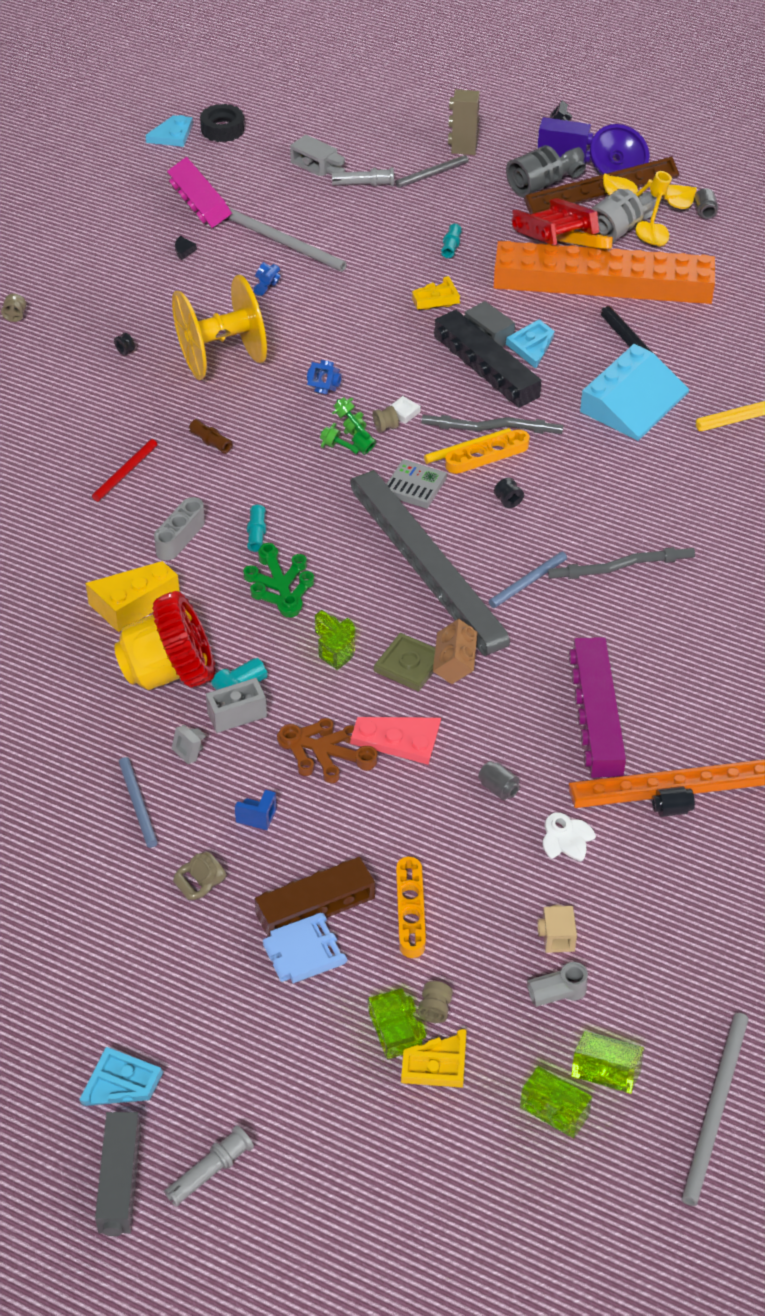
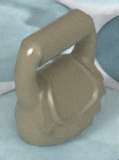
(206, 872)

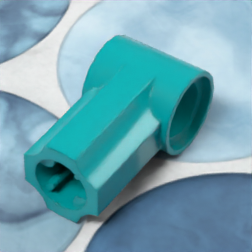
(247, 671)

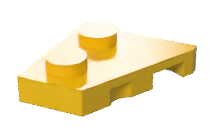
(434, 296)
(436, 1062)

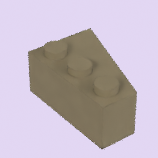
(464, 122)

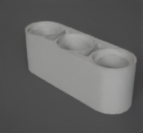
(179, 528)

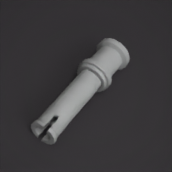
(371, 177)
(220, 1157)

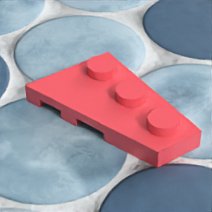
(398, 736)

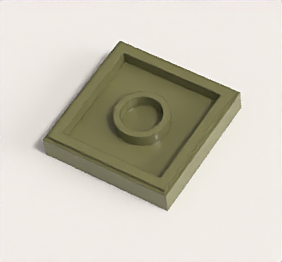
(407, 662)

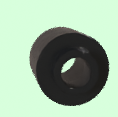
(673, 801)

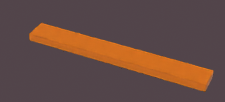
(645, 785)

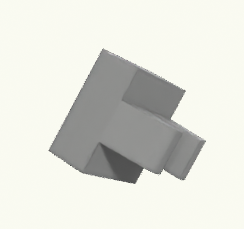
(187, 743)

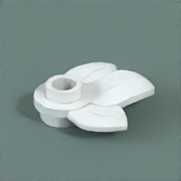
(569, 840)

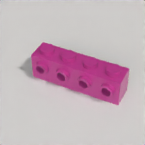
(199, 192)

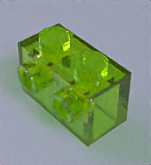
(607, 1062)
(555, 1102)

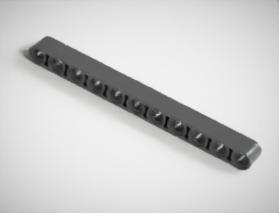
(429, 561)

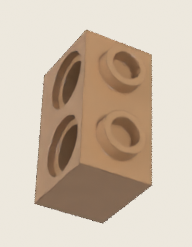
(455, 651)

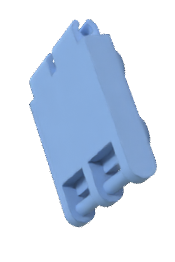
(301, 949)

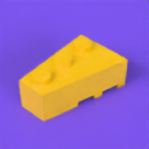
(130, 594)

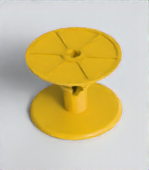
(244, 320)

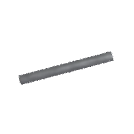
(431, 171)

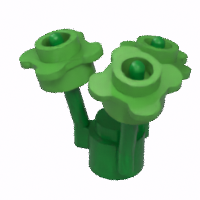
(353, 424)

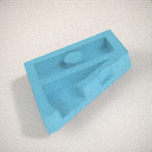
(171, 132)
(531, 342)
(120, 1080)

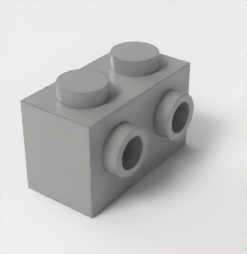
(236, 705)

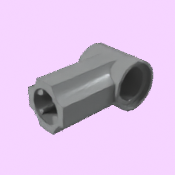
(558, 985)

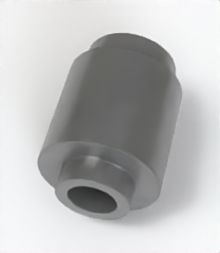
(706, 203)
(499, 780)

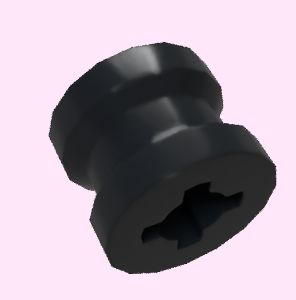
(508, 492)

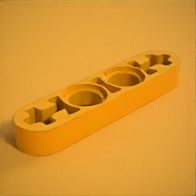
(586, 239)
(462, 460)
(410, 906)

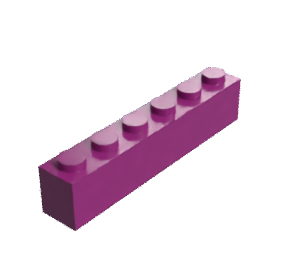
(597, 708)

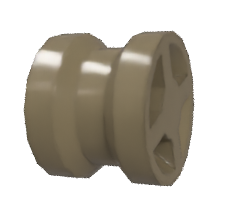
(13, 307)
(385, 419)

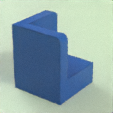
(257, 813)

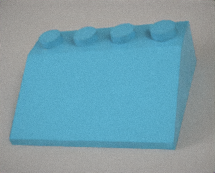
(633, 393)

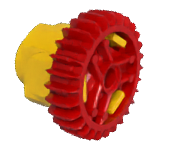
(166, 646)

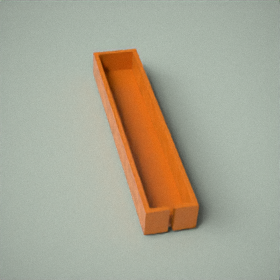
(604, 272)

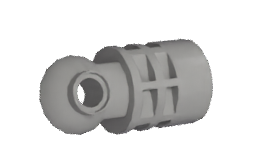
(623, 211)

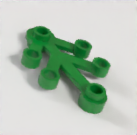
(288, 603)

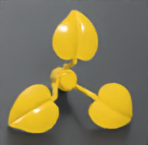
(676, 195)

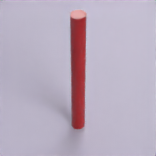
(124, 470)

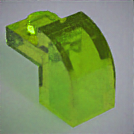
(336, 640)

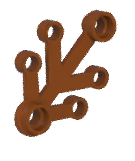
(323, 747)

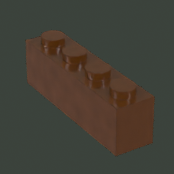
(323, 892)

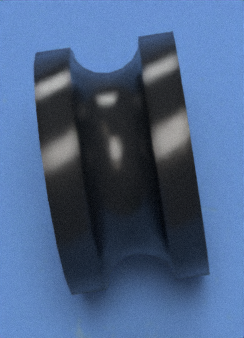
(124, 343)

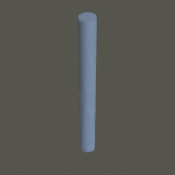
(527, 580)
(138, 802)

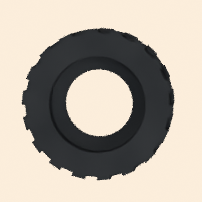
(222, 132)

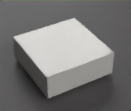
(405, 409)

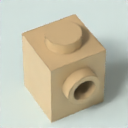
(558, 929)

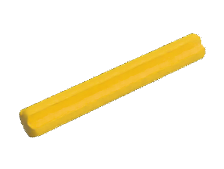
(730, 416)

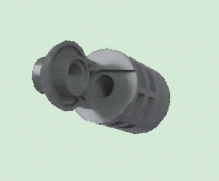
(542, 169)

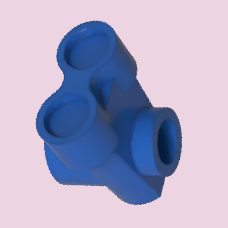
(267, 276)

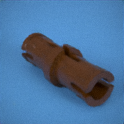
(210, 436)

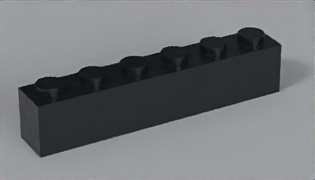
(487, 358)

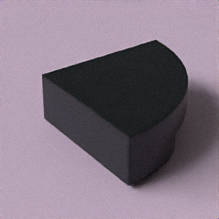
(184, 247)

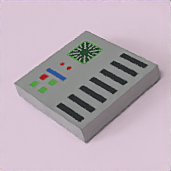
(416, 483)

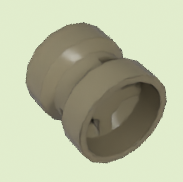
(434, 1006)

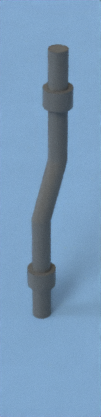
(447, 422)
(668, 555)

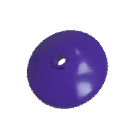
(620, 143)

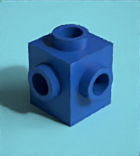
(318, 371)

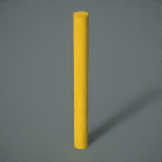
(441, 454)

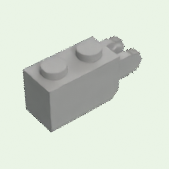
(316, 156)

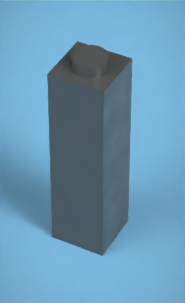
(118, 1173)

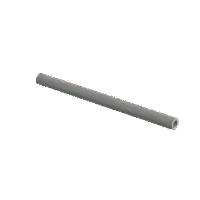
(287, 240)
(715, 1110)

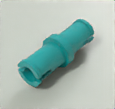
(451, 240)
(256, 527)

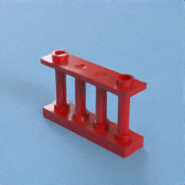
(558, 219)

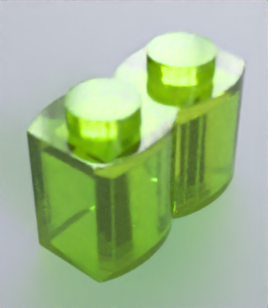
(395, 1022)

